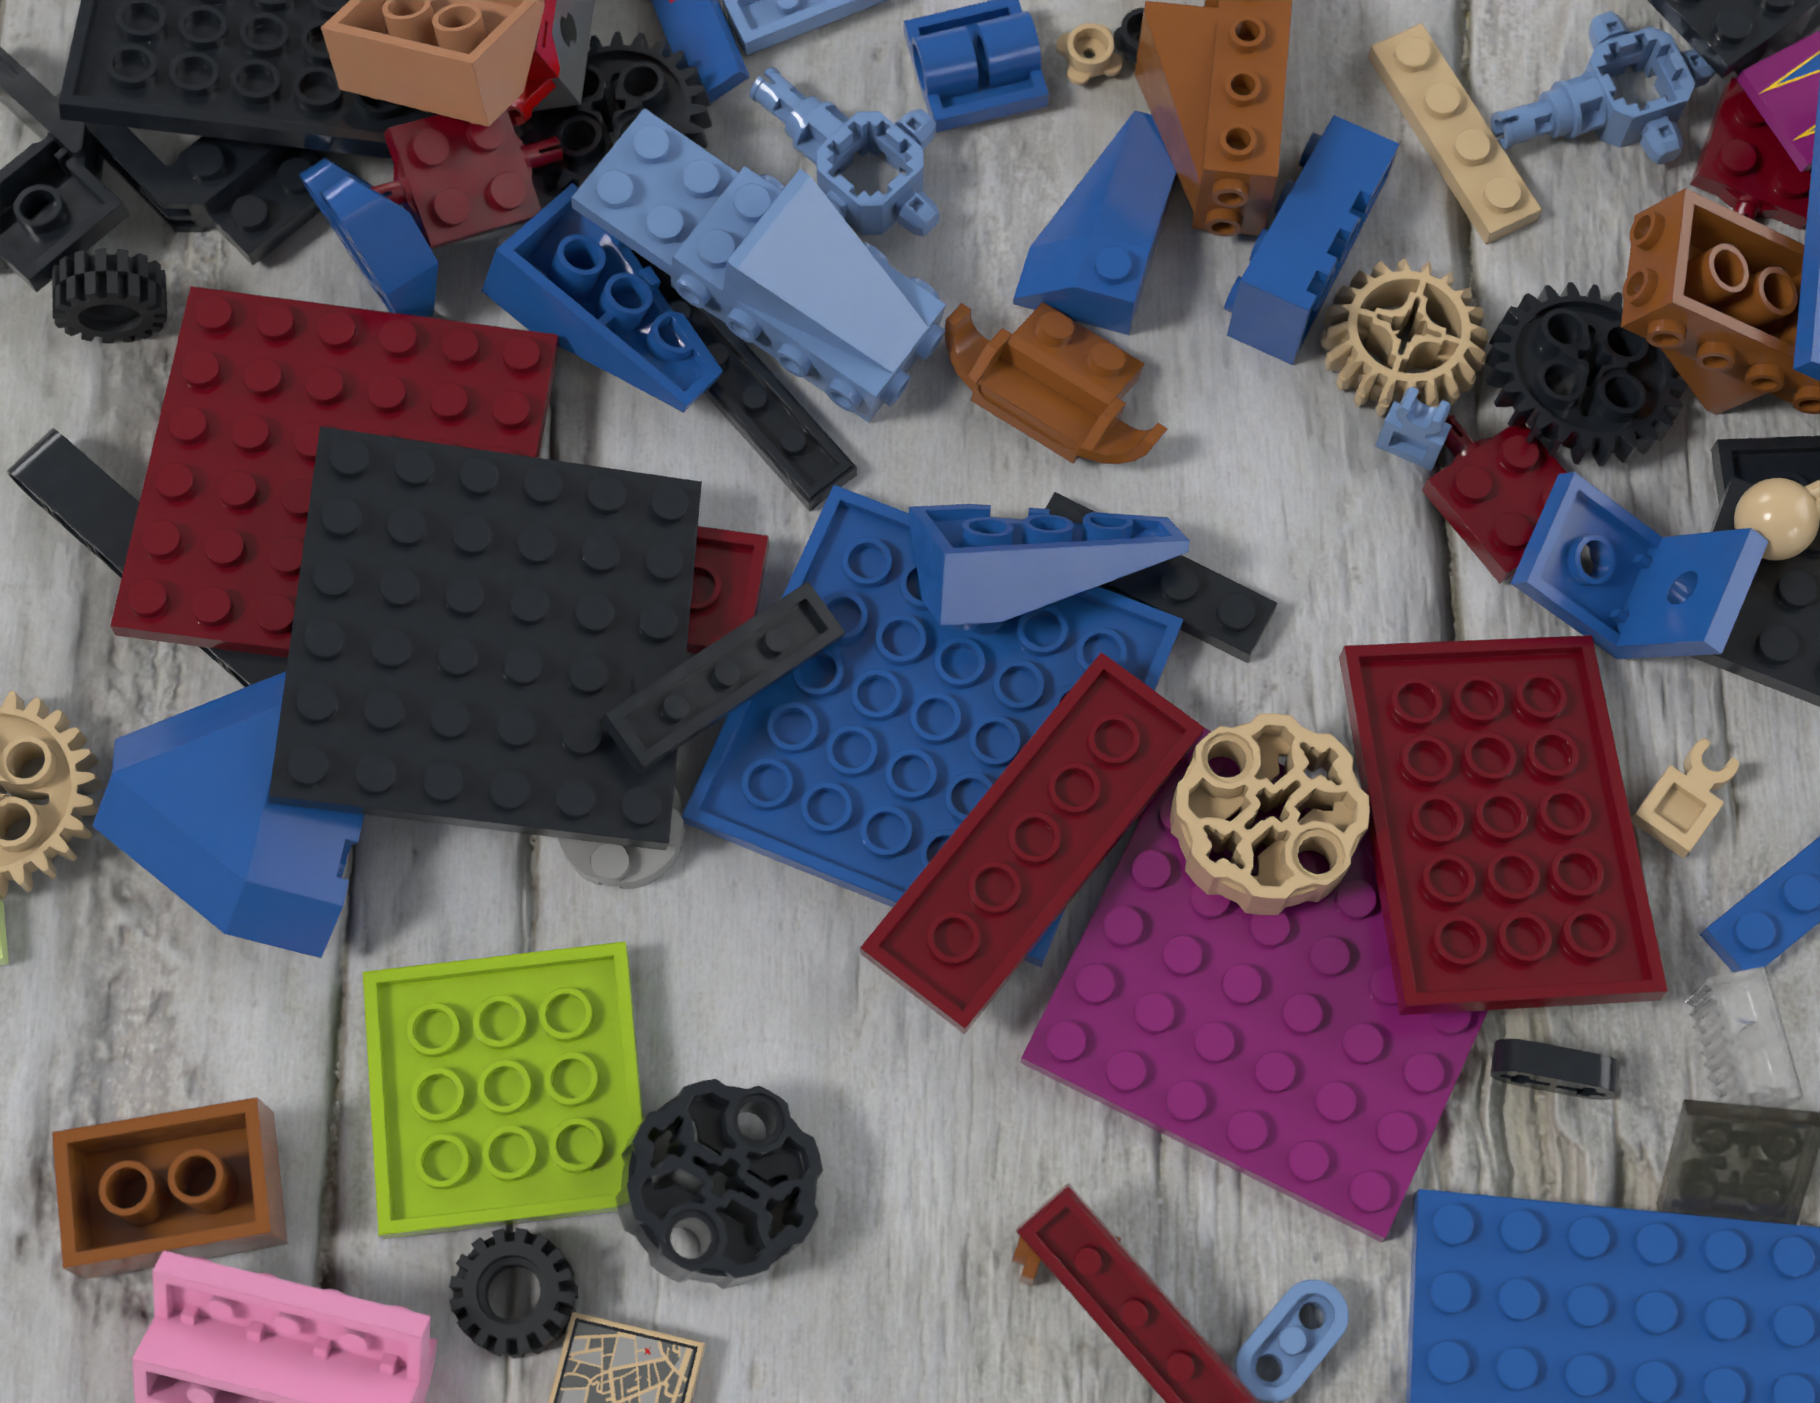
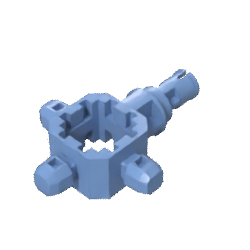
(1588, 100)
(831, 141)

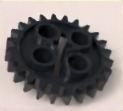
(674, 98)
(1543, 376)

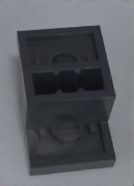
(1740, 32)

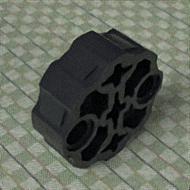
(727, 1252)

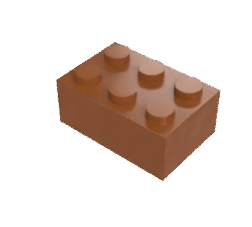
(170, 1183)

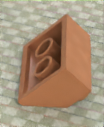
(436, 54)

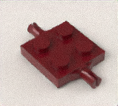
(1749, 165)
(464, 176)
(1494, 493)

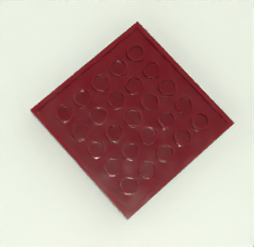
(239, 441)

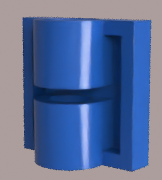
(977, 63)

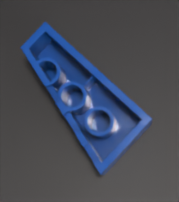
(1309, 238)

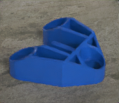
(377, 237)

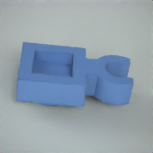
(1415, 430)

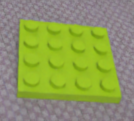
(501, 1088)

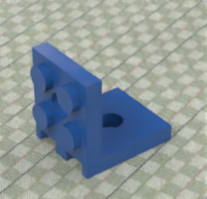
(1644, 589)

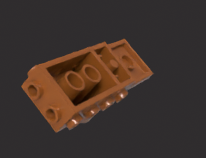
(1219, 103)
(1718, 301)

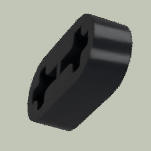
(1555, 1069)

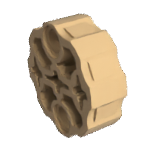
(1207, 801)

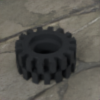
(109, 295)
(479, 1269)

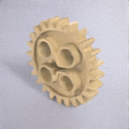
(63, 778)

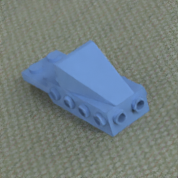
(767, 263)

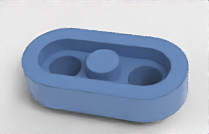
(1291, 1343)

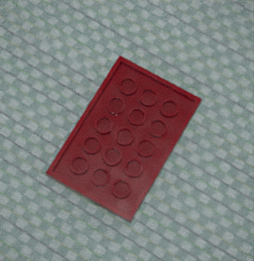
(1500, 826)

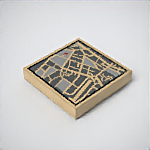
(624, 1364)

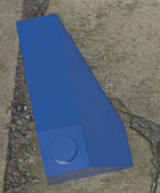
(605, 307)
(1001, 568)

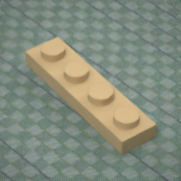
(1454, 134)

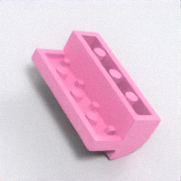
(272, 1340)

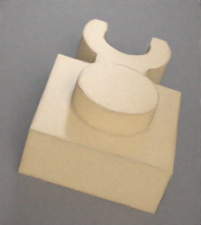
(1681, 803)

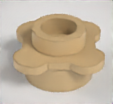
(1093, 39)

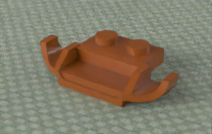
(1053, 384)

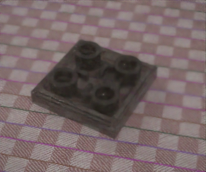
(1740, 1162)

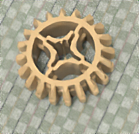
(1451, 347)

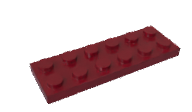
(1031, 842)

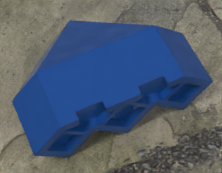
(198, 817)

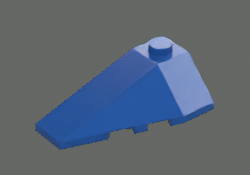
(1104, 235)

